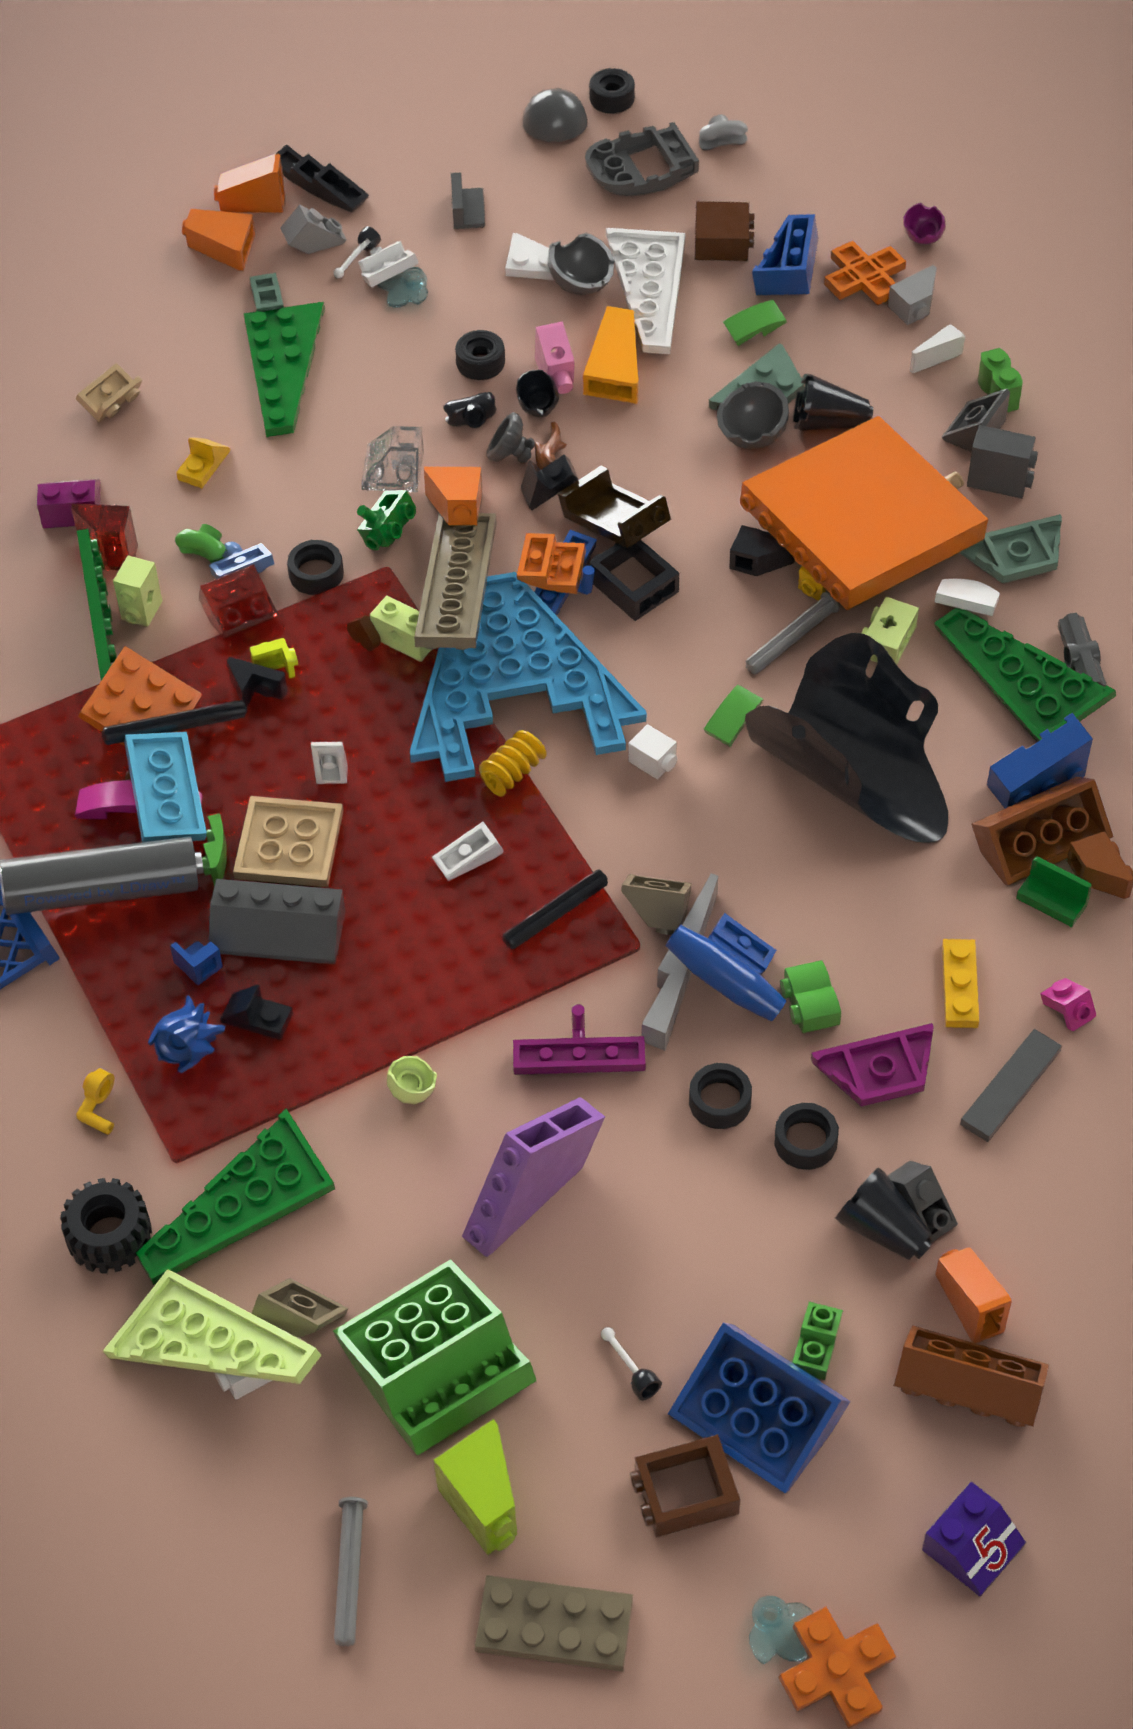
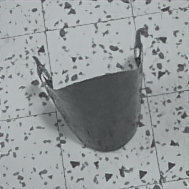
(856, 737)

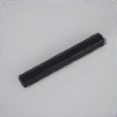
(555, 909)

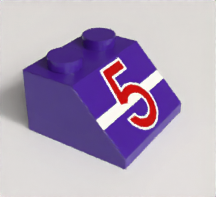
(974, 1539)

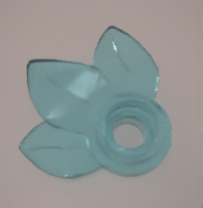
(406, 287)
(777, 1635)

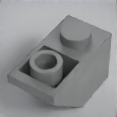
(311, 231)

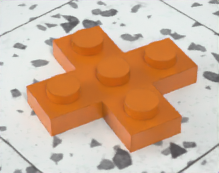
(864, 272)
(837, 1667)

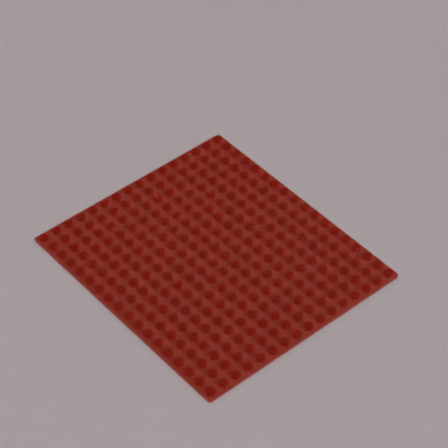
(413, 949)

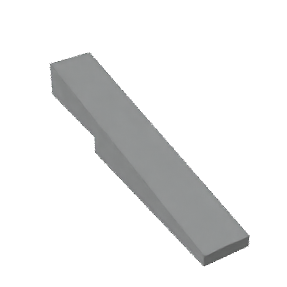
(674, 975)

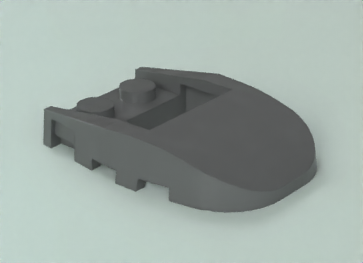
(618, 174)

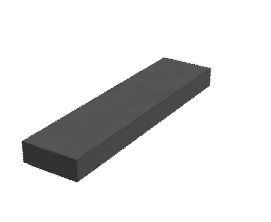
(1010, 1085)

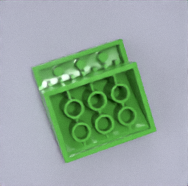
(435, 1356)

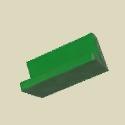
(1055, 892)

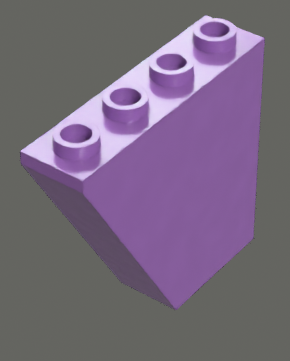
(530, 1169)

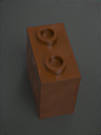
(723, 231)

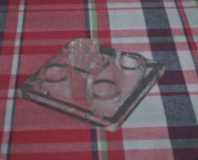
(394, 460)

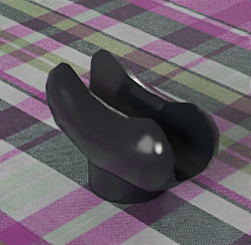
(470, 410)

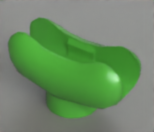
(201, 542)

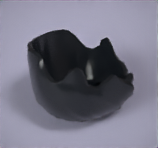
(537, 393)

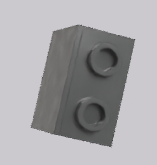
(1002, 462)

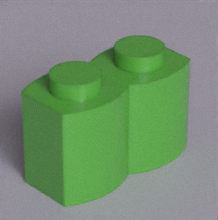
(997, 374)
(811, 997)

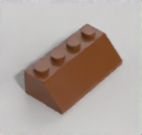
(1041, 828)
(971, 1376)

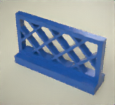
(35, 941)

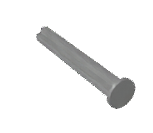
(792, 633)
(349, 1569)

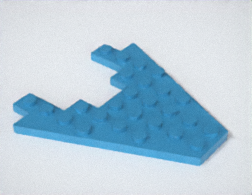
(517, 653)

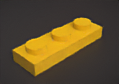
(960, 983)

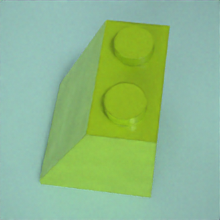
(478, 1487)

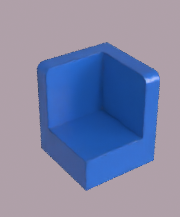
(197, 960)

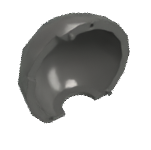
(554, 116)
(581, 265)
(753, 415)

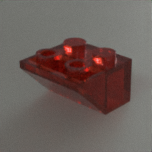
(111, 527)
(237, 602)

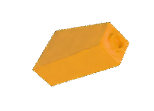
(613, 358)

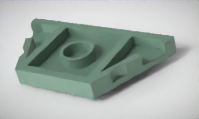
(772, 368)
(1018, 550)

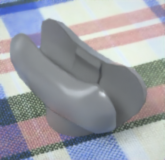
(722, 132)

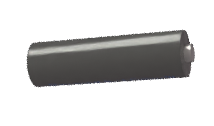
(99, 875)

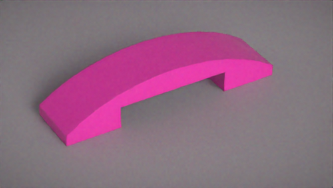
(106, 797)

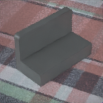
(466, 205)

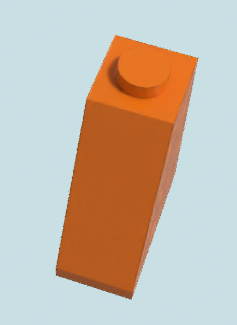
(252, 187)
(220, 235)
(455, 493)
(974, 1294)

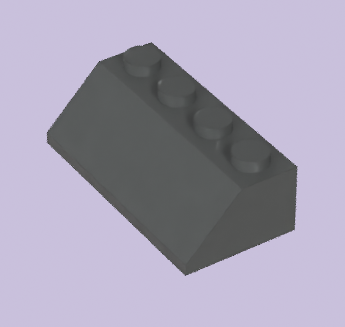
(276, 921)

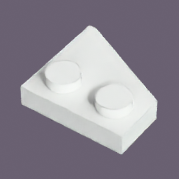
(527, 259)

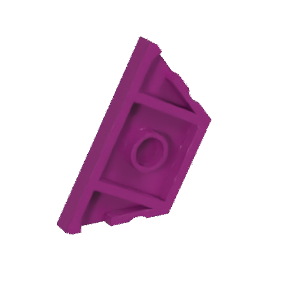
(879, 1066)

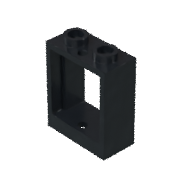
(646, 597)

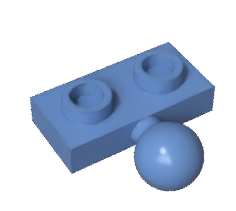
(237, 559)

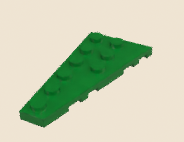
(281, 358)
(97, 600)
(1024, 678)
(246, 1195)

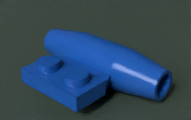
(731, 964)

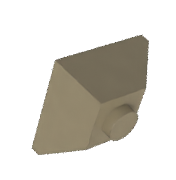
(658, 901)
(297, 1308)

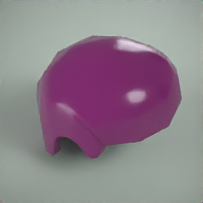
(924, 224)

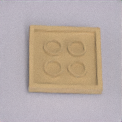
(288, 841)

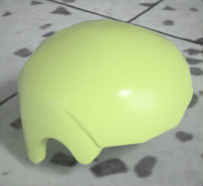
(411, 1079)

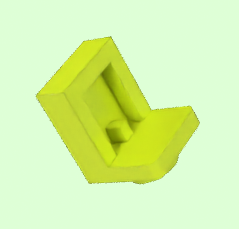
(275, 656)

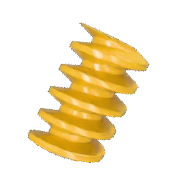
(511, 761)

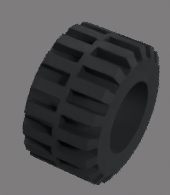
(98, 1203)

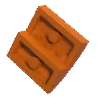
(551, 563)

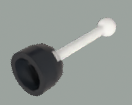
(367, 240)
(644, 1381)

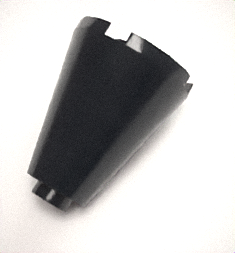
(828, 406)
(885, 1217)

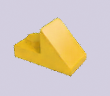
(202, 462)

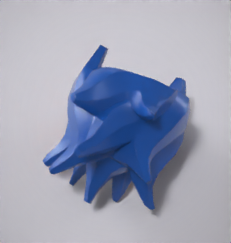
(184, 1036)

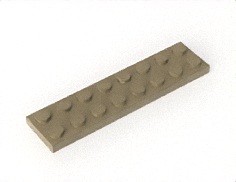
(455, 584)

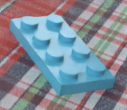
(164, 786)

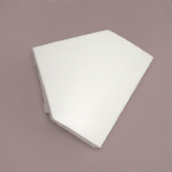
(386, 263)
(967, 595)

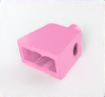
(558, 364)

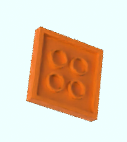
(136, 691)

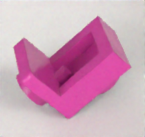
(1070, 1000)

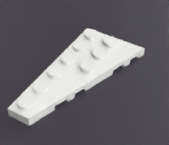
(650, 278)

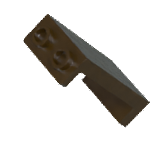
(611, 509)

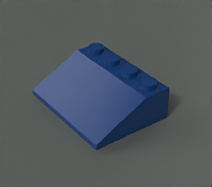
(759, 1406)

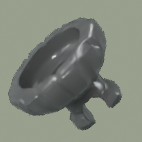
(510, 441)

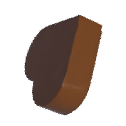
(364, 632)

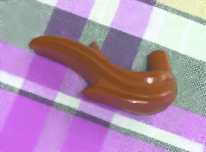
(545, 452)

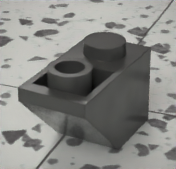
(925, 1196)

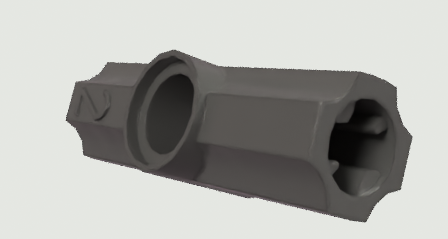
(1079, 650)

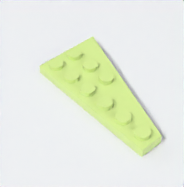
(200, 1331)

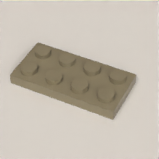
(554, 1623)

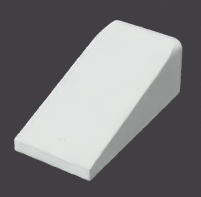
(938, 349)
(329, 762)
(468, 852)

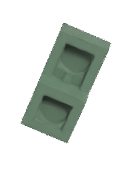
(266, 292)

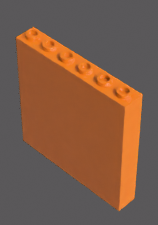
(863, 512)

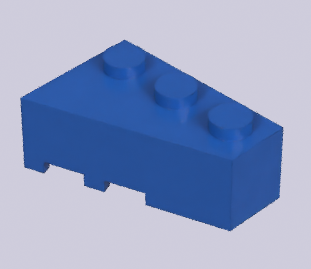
(790, 260)
(1043, 765)

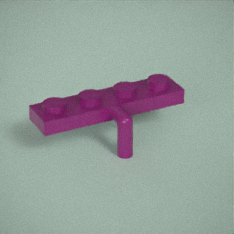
(579, 1053)

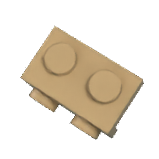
(108, 392)

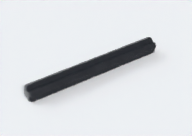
(176, 721)

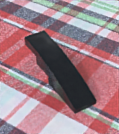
(321, 181)

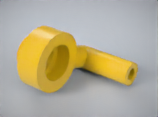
(96, 1090)

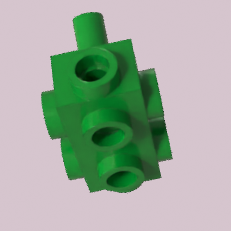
(386, 518)

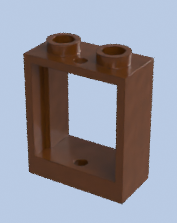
(693, 1515)

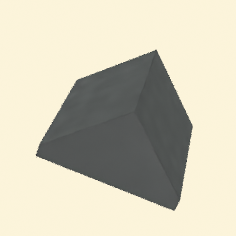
(984, 411)

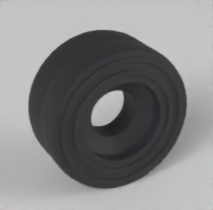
(612, 101)
(480, 367)

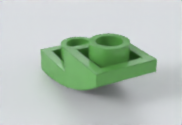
(753, 320)
(731, 714)
(215, 850)
(817, 1339)

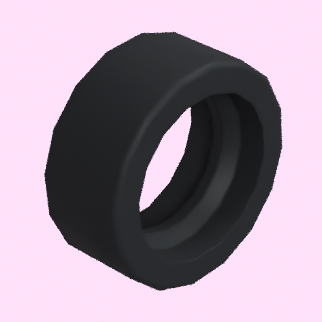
(310, 551)
(714, 1074)
(806, 1158)

